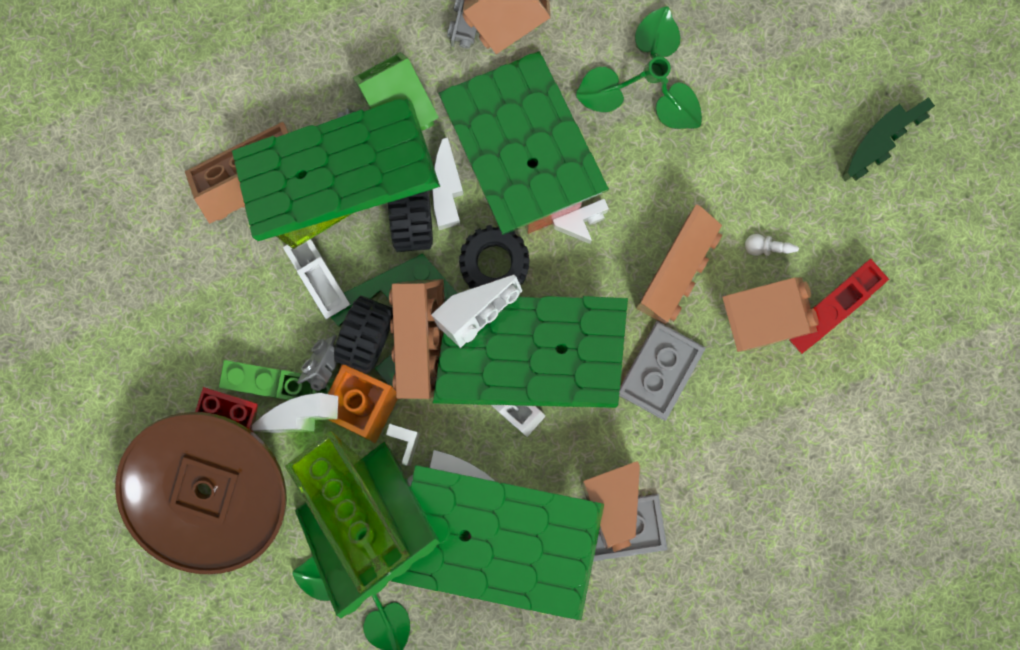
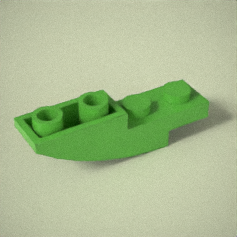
(265, 381)

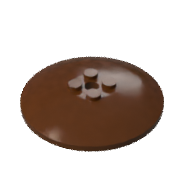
(174, 519)

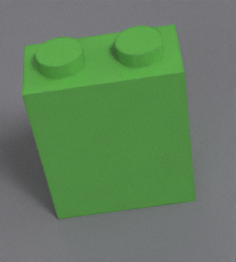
(393, 81)

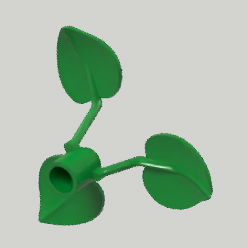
(660, 36)
(383, 628)

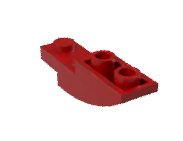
(843, 302)

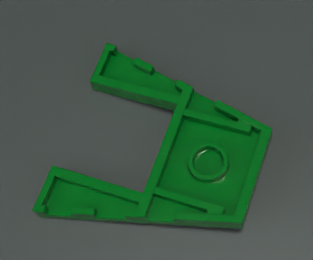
(412, 270)

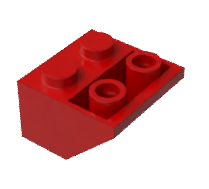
(227, 406)

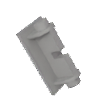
(460, 30)
(318, 367)

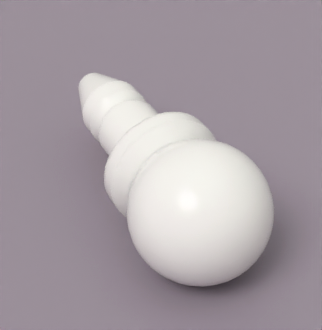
(758, 244)

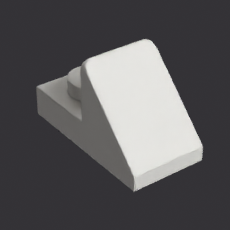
(573, 222)

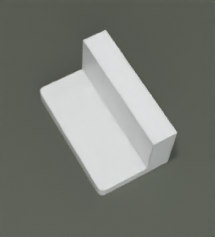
(406, 435)

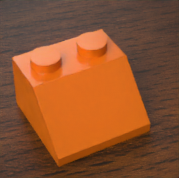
(362, 403)

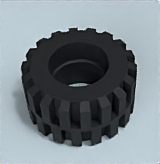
(411, 223)
(487, 238)
(363, 334)

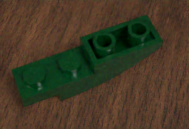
(878, 142)

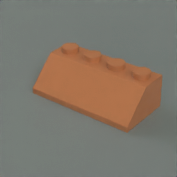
(216, 181)
(680, 266)
(415, 337)

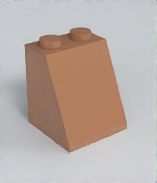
(504, 20)
(770, 314)
(620, 498)

